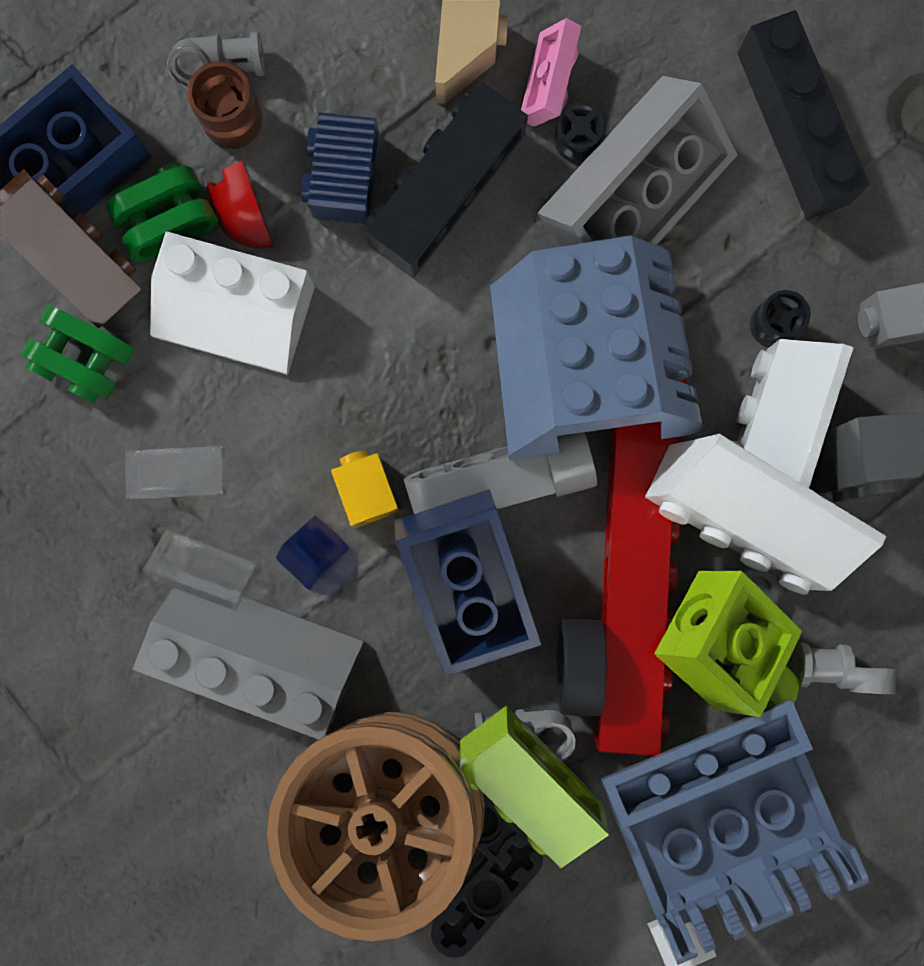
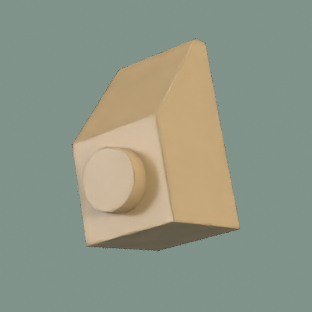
(467, 43)

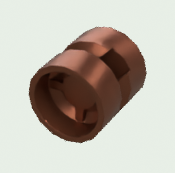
(224, 104)

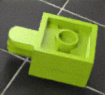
(732, 644)

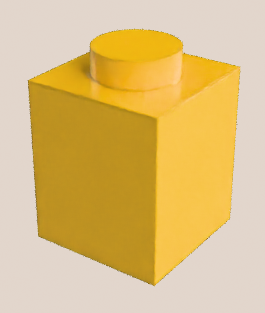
(364, 488)

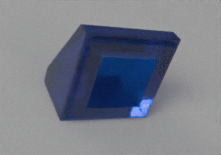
(311, 552)

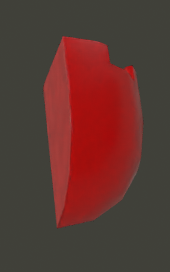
(239, 207)

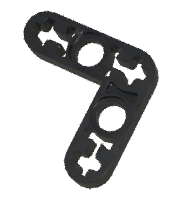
(496, 849)

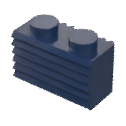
(341, 167)

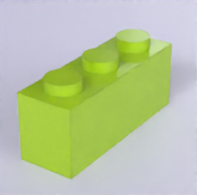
(532, 788)

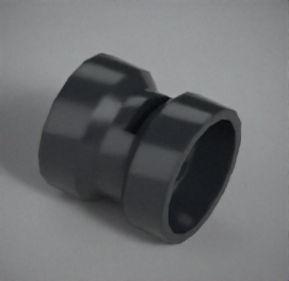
(788, 312)

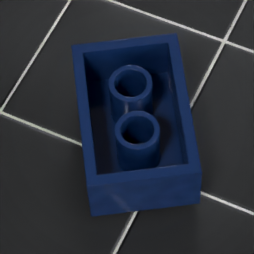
(71, 141)
(466, 582)

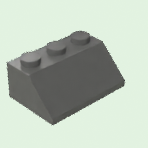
(870, 456)

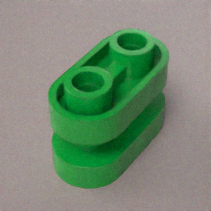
(159, 206)
(85, 380)

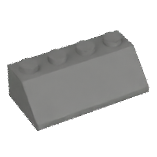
(644, 169)
(251, 660)

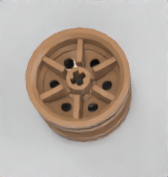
(325, 877)

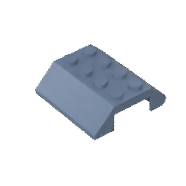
(591, 344)
(729, 826)

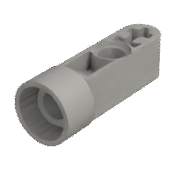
(507, 479)

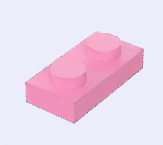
(551, 71)

